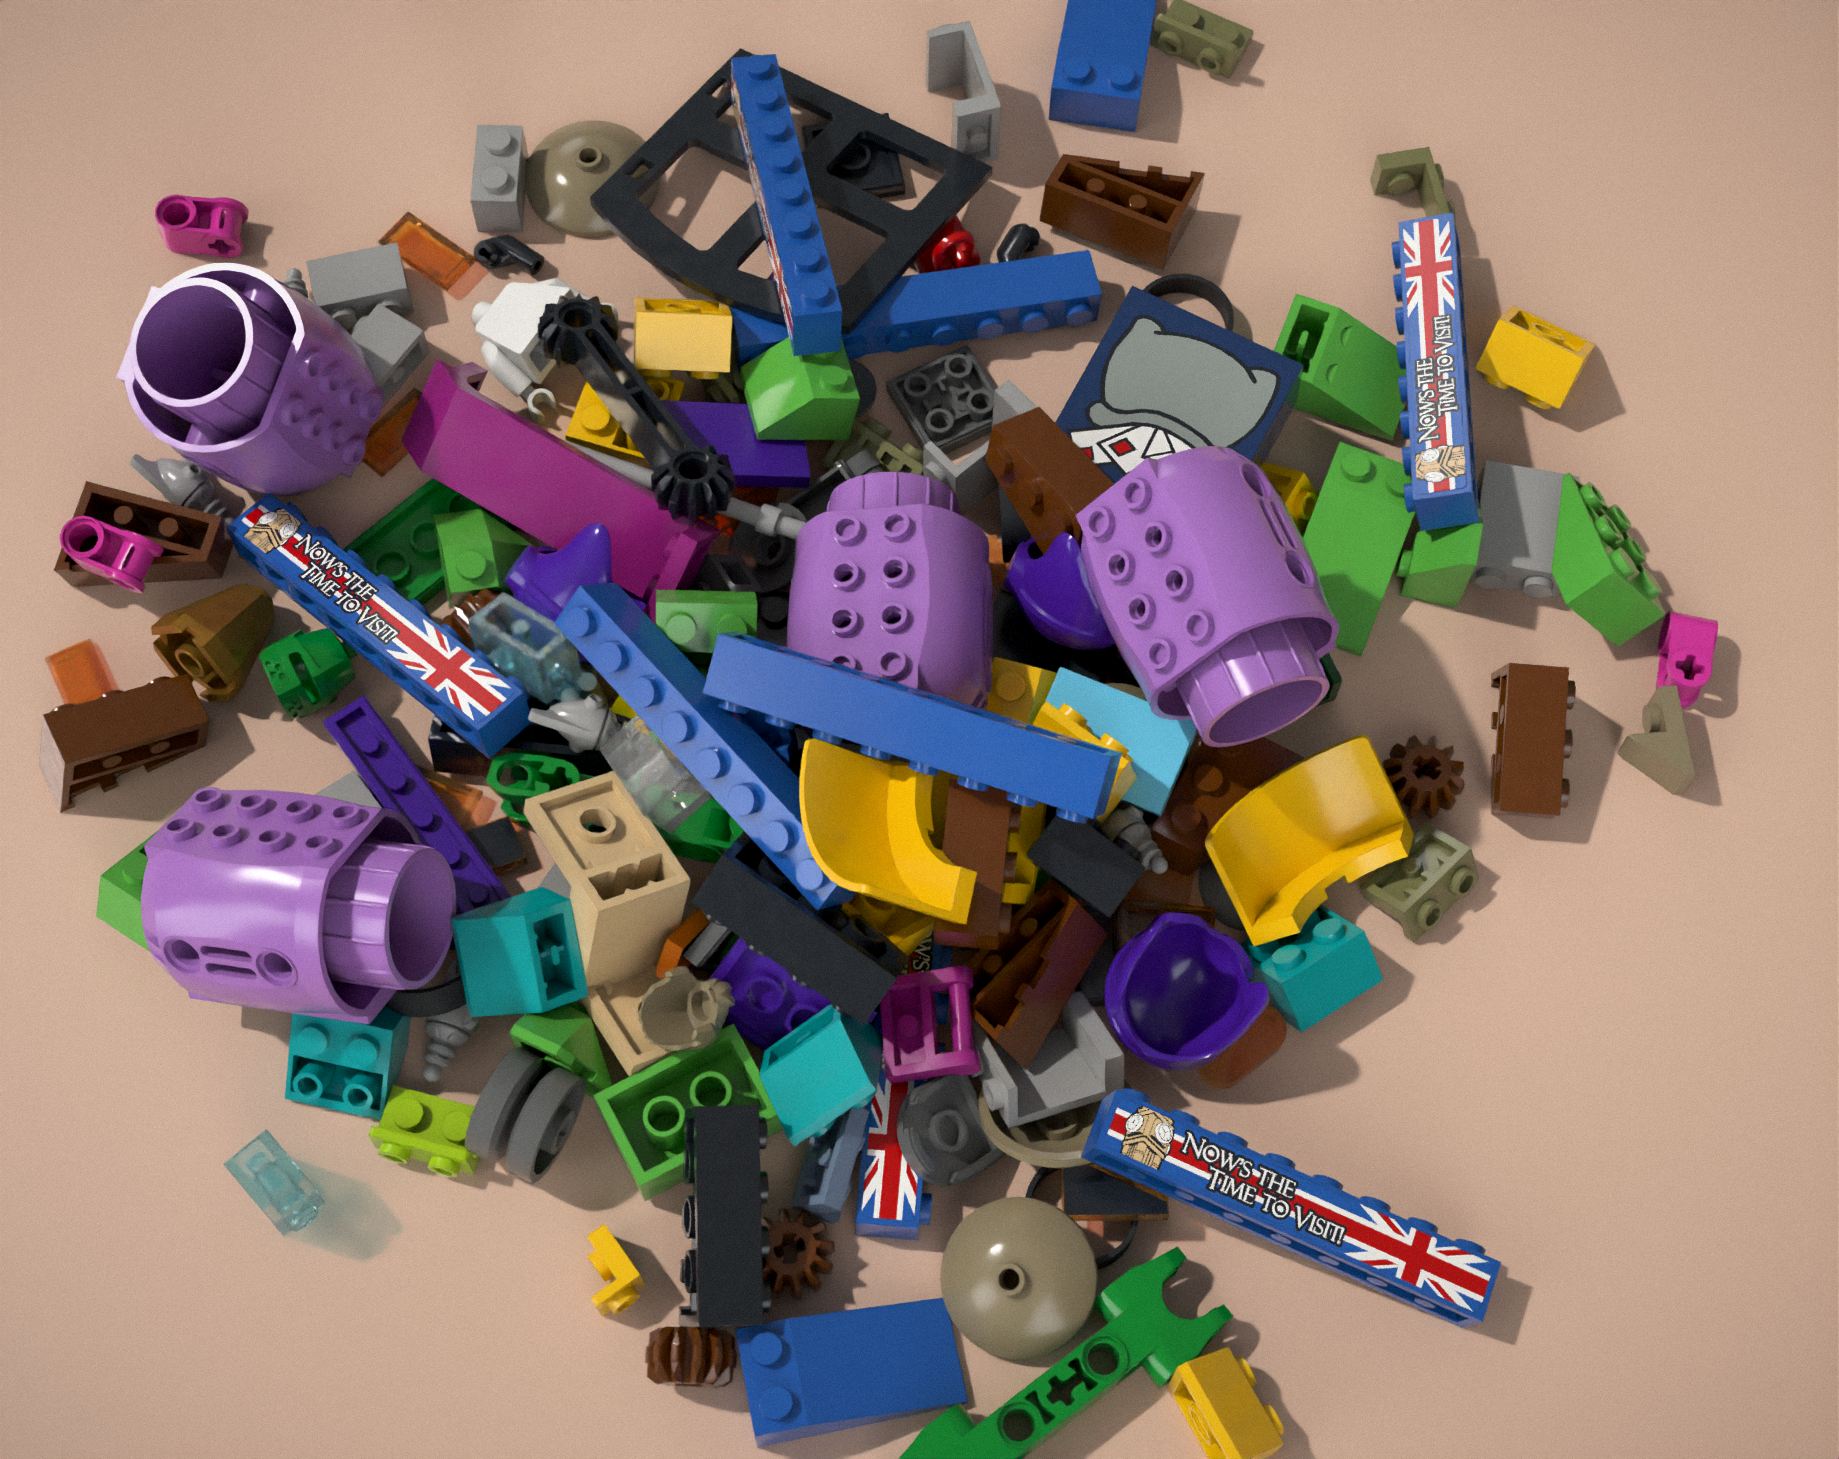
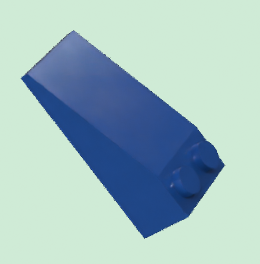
(1102, 63)
(849, 1369)

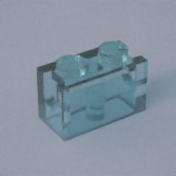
(526, 646)
(275, 1183)

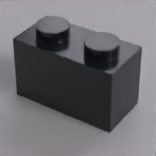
(1087, 862)

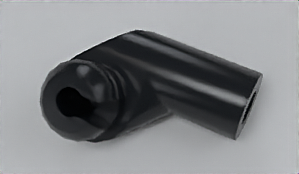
(1017, 241)
(507, 251)

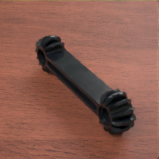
(685, 477)

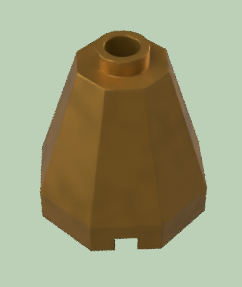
(216, 639)

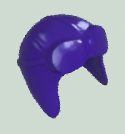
(550, 577)
(1057, 594)
(1182, 993)

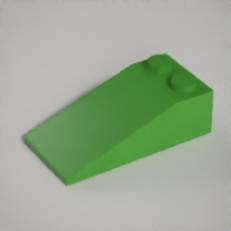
(1358, 538)

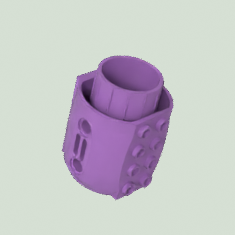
(250, 380)
(896, 587)
(1210, 593)
(295, 903)

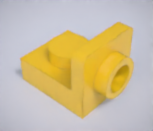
(1294, 490)
(613, 1262)

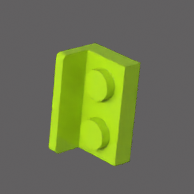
(425, 1130)

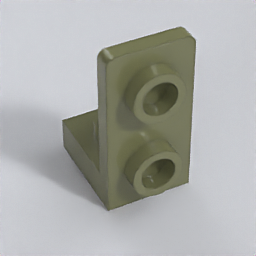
(1411, 170)

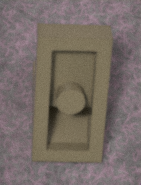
(1664, 749)

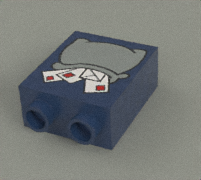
(1174, 386)

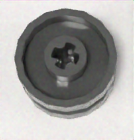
(525, 1114)

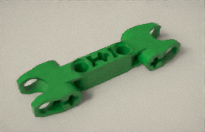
(699, 837)
(1136, 1335)

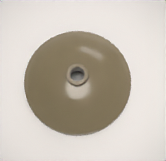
(562, 183)
(1046, 1142)
(1054, 1273)

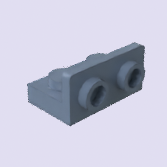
(828, 1167)

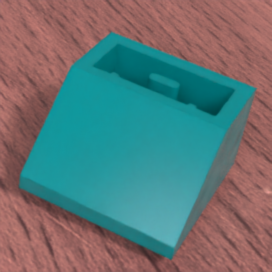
(519, 955)
(1315, 969)
(346, 1062)
(821, 1072)

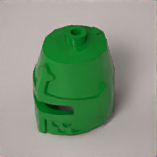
(308, 670)

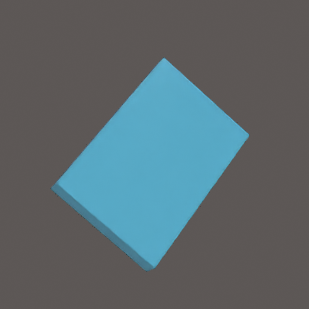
(1153, 742)

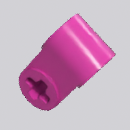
(203, 226)
(117, 556)
(1686, 654)

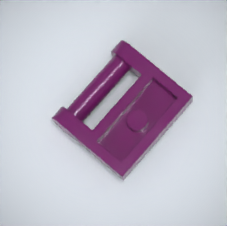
(912, 1026)

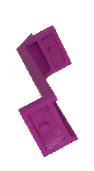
(548, 484)

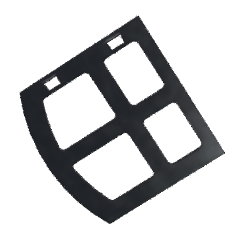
(716, 270)

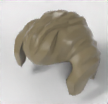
(685, 1010)

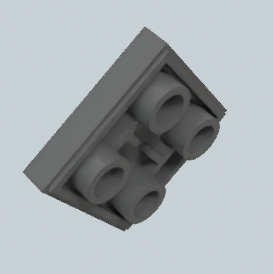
(945, 400)

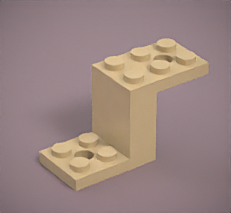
(623, 902)

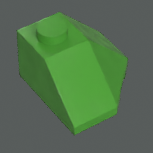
(475, 553)
(1440, 563)
(565, 1040)

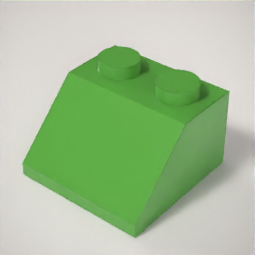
(800, 394)

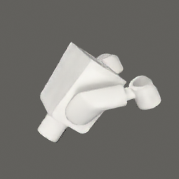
(512, 340)

